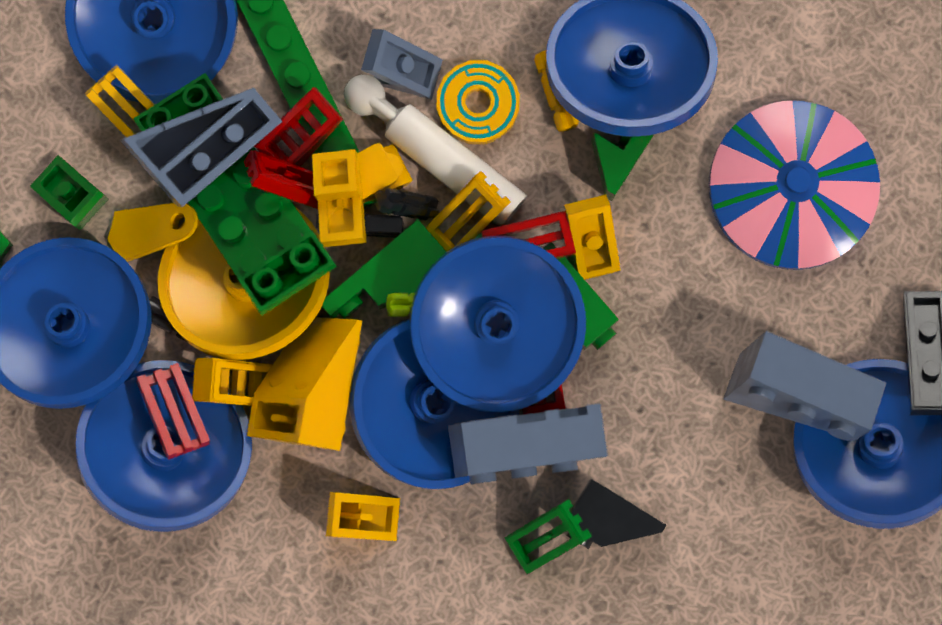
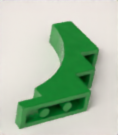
(408, 258)

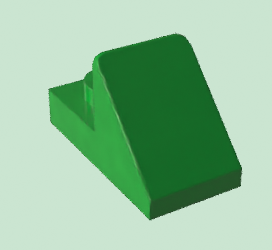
(616, 164)
(69, 192)

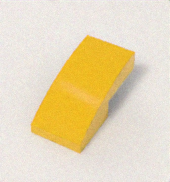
(339, 198)

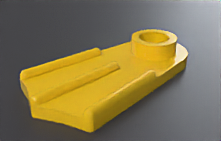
(150, 229)

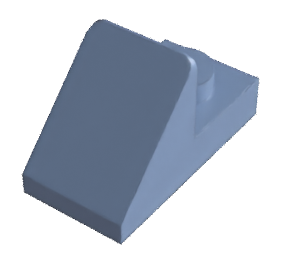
(401, 64)

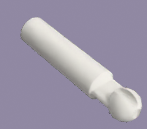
(430, 145)

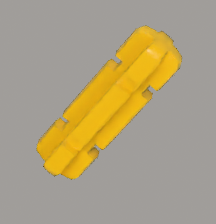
(563, 120)

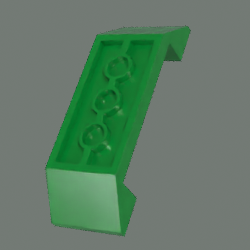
(252, 228)

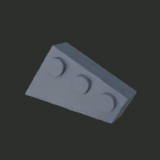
(202, 144)
(805, 387)
(527, 442)

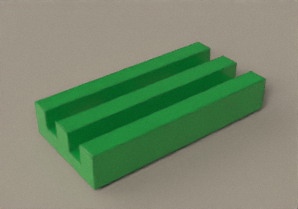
(569, 524)

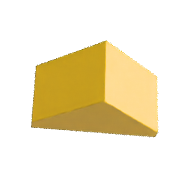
(362, 516)

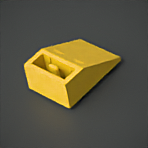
(309, 387)

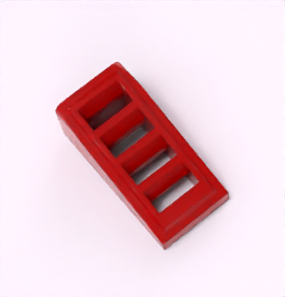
(269, 144)

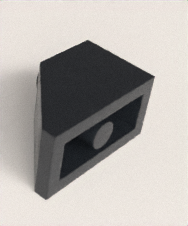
(611, 517)

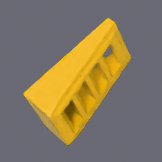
(212, 380)

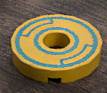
(482, 77)

